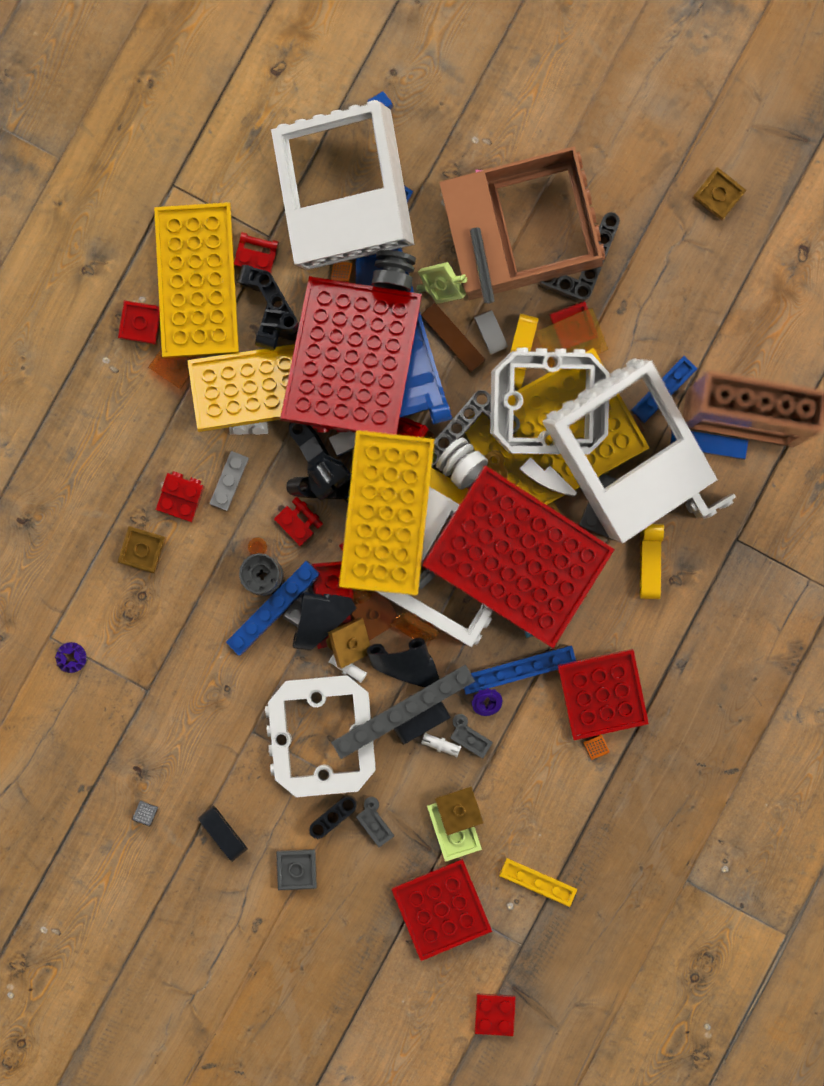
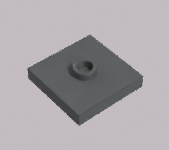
(296, 869)

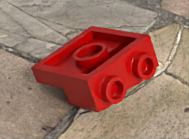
(180, 496)

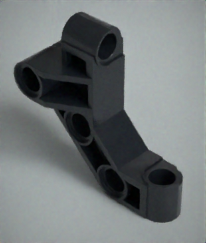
(276, 320)
(322, 470)
(301, 488)

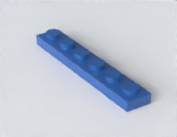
(273, 608)
(520, 669)

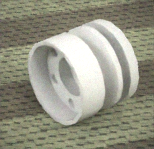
(461, 463)

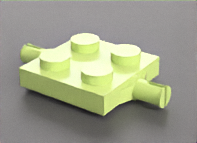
(441, 283)

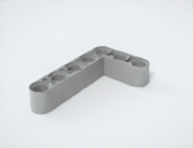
(466, 423)

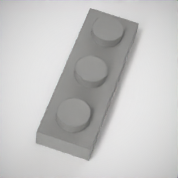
(229, 481)

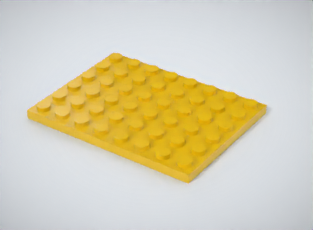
(540, 399)

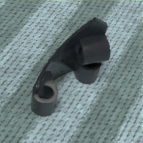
(319, 616)
(410, 666)

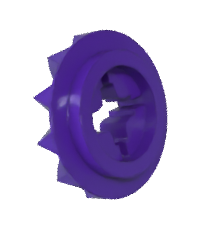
(79, 655)
(493, 705)

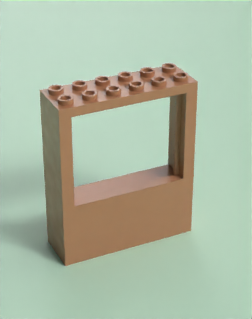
(475, 202)
(754, 409)

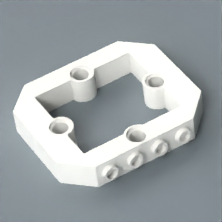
(503, 386)
(312, 784)

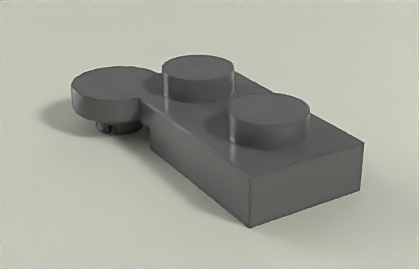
(468, 737)
(374, 823)

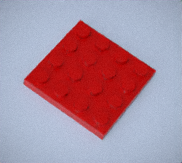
(603, 694)
(441, 909)

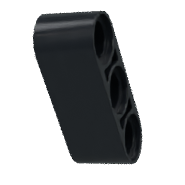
(422, 723)
(326, 823)
(222, 833)

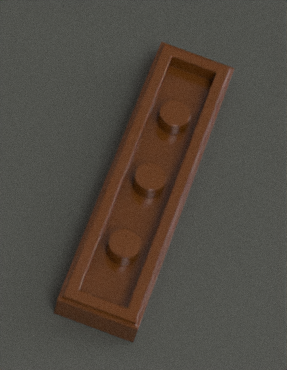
(453, 337)

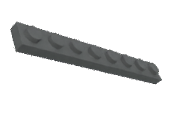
(403, 711)

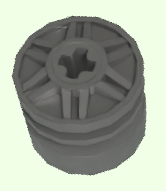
(394, 267)
(253, 567)

